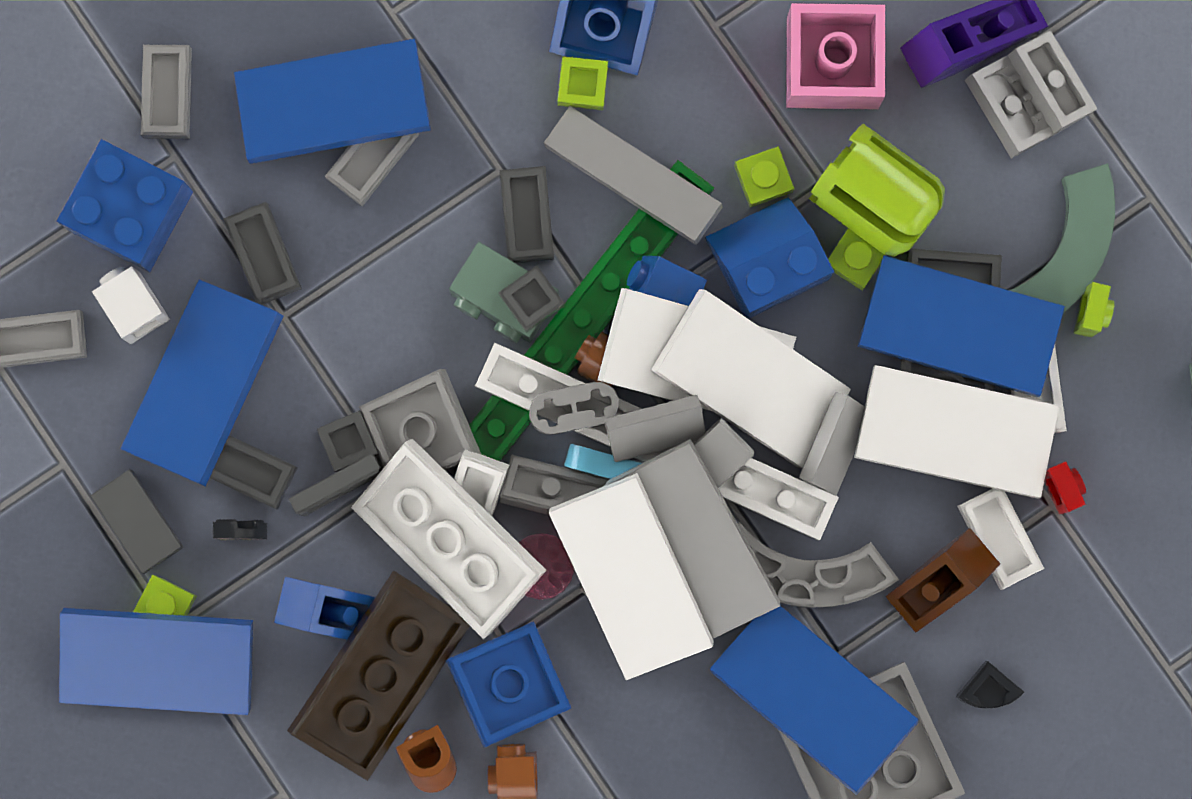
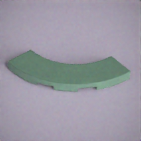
(1084, 239)

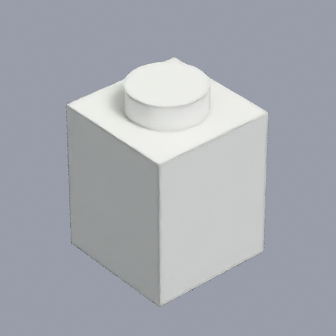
(130, 303)

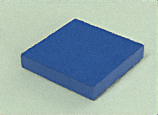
(508, 684)

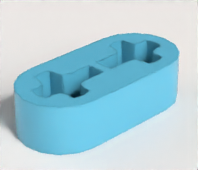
(596, 462)

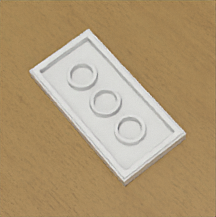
(637, 339)
(748, 377)
(956, 432)
(448, 538)
(631, 576)

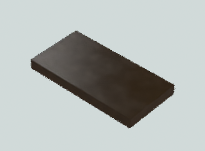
(379, 676)

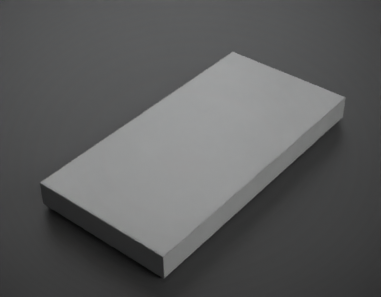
(705, 539)

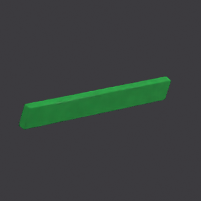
(584, 314)

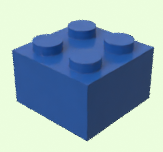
(125, 205)

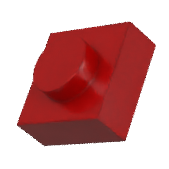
(1065, 487)

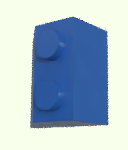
(604, 31)
(769, 257)

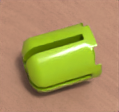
(879, 193)

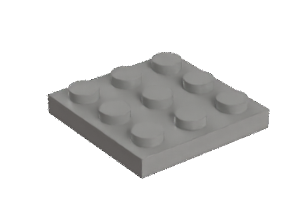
(913, 771)

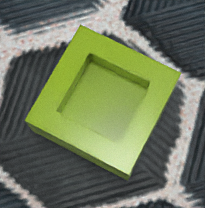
(582, 83)
(764, 176)
(855, 259)
(1094, 310)
(164, 598)

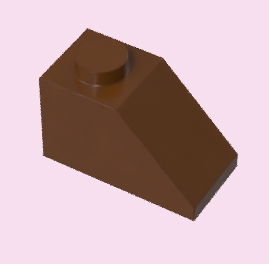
(943, 580)

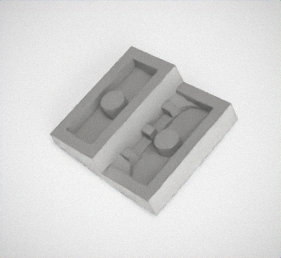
(1031, 94)

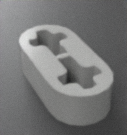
(571, 396)

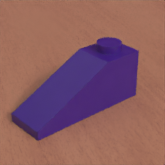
(970, 37)

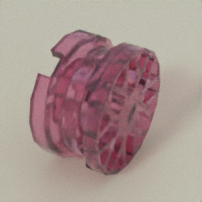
(553, 557)

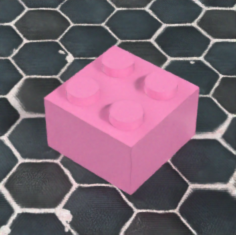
(835, 56)

